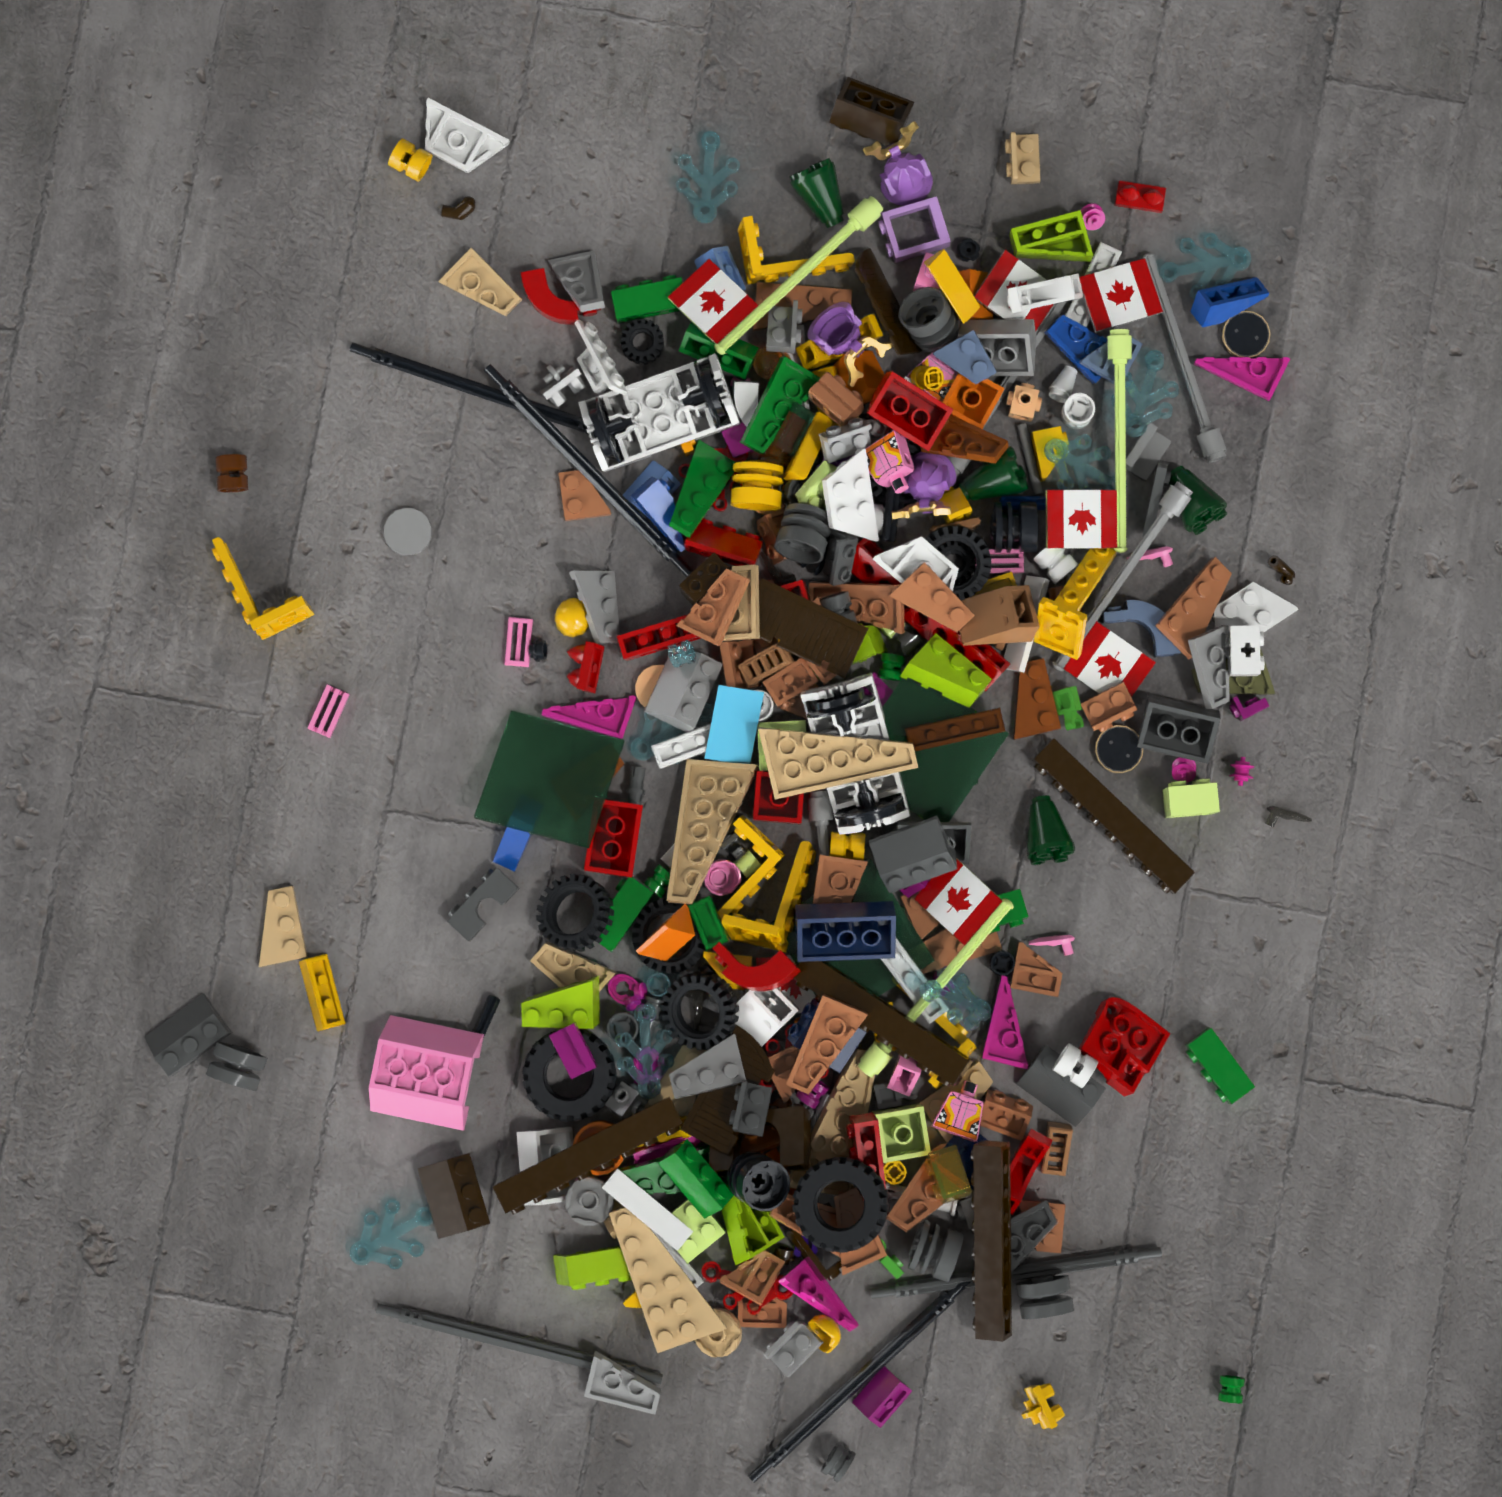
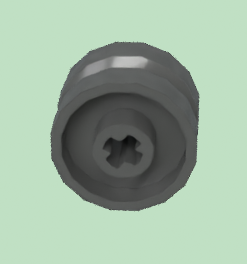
(236, 1068)
(1045, 1296)

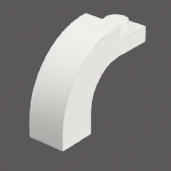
(1044, 293)
(745, 399)

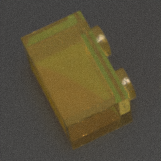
(948, 1174)

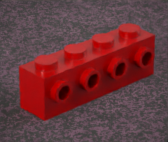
(866, 1142)

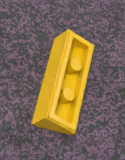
(952, 285)
(808, 450)
(322, 992)

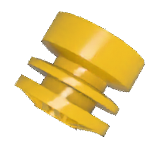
(757, 486)

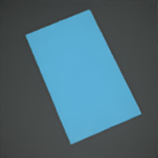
(734, 725)

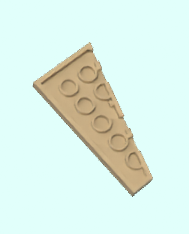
(816, 761)
(707, 809)
(829, 1136)
(667, 1296)

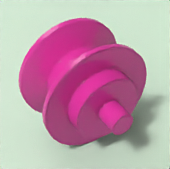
(1093, 216)
(1183, 769)
(1241, 771)

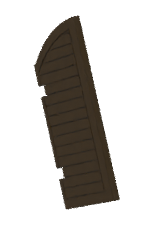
(884, 302)
(808, 628)
(712, 1109)

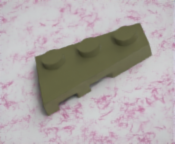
(1245, 684)

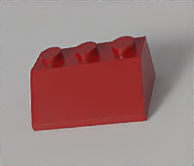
(908, 410)
(726, 543)
(615, 839)

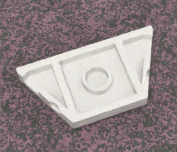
(459, 138)
(850, 498)
(907, 557)
(1252, 607)

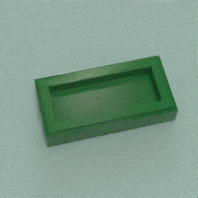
(708, 922)

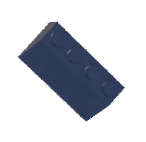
(845, 931)

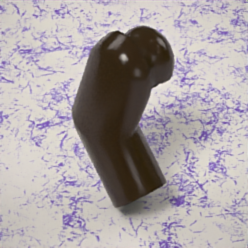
(1282, 568)

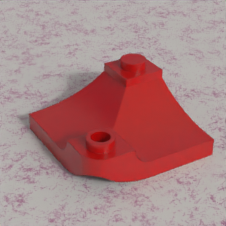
(1123, 1043)

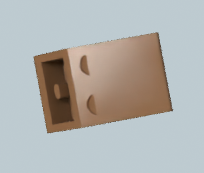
(1001, 617)

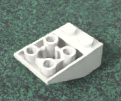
(764, 1013)

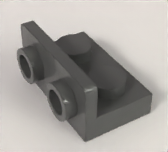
(840, 557)
(751, 1108)

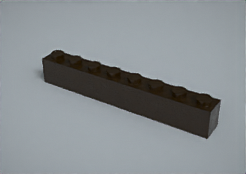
(1113, 817)
(887, 1022)
(586, 1155)
(992, 1240)

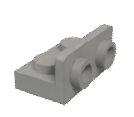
(782, 328)
(845, 440)
(793, 1347)

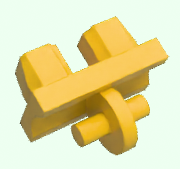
(1038, 1407)

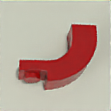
(546, 302)
(766, 977)
(1024, 1164)

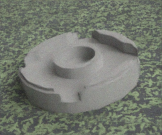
(407, 531)
(588, 1201)

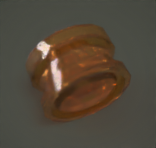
(766, 362)
(775, 456)

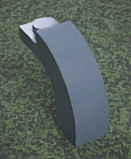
(1146, 616)

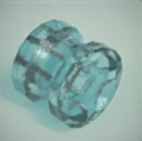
(681, 654)
(658, 984)

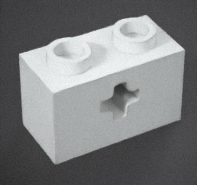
(1237, 661)

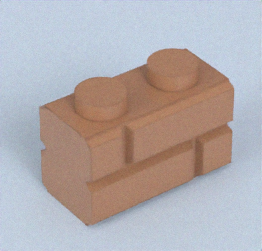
(836, 399)

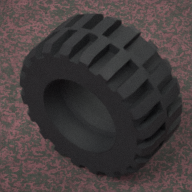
(561, 1107)
(808, 1215)

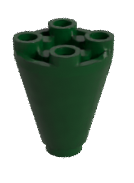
(820, 191)
(995, 479)
(1204, 505)
(1047, 833)

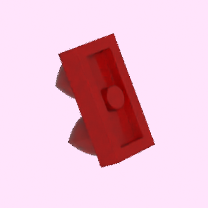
(1140, 196)
(590, 658)

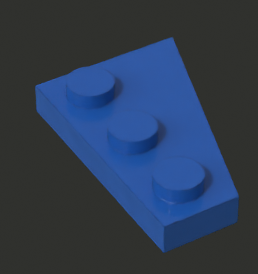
(1075, 342)

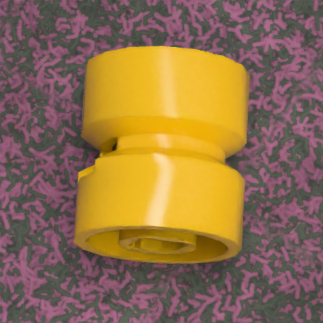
(417, 164)
(847, 846)

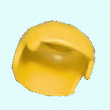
(571, 618)
(827, 1331)

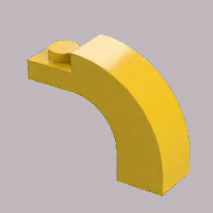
(813, 357)

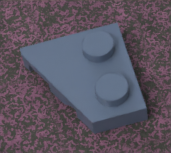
(967, 357)
(1098, 361)

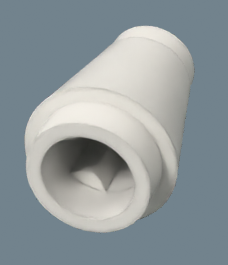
(1063, 384)

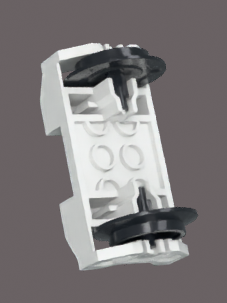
(659, 413)
(849, 712)

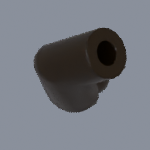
(461, 211)

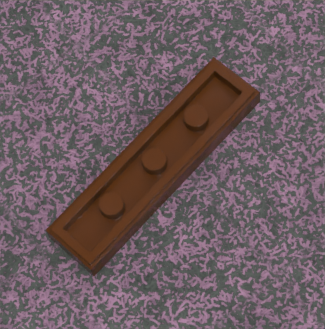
(956, 729)

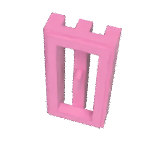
(1020, 561)
(508, 662)
(336, 692)

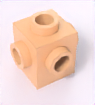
(1022, 410)

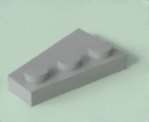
(599, 598)
(1210, 665)
(710, 1071)
(620, 1386)

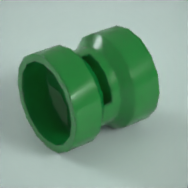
(891, 667)
(659, 880)
(1231, 1389)

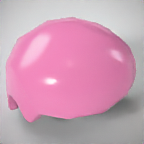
(722, 877)

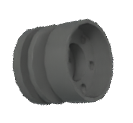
(929, 319)
(803, 533)
(935, 1250)

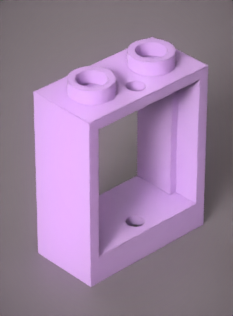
(938, 223)

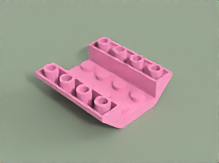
(423, 1072)

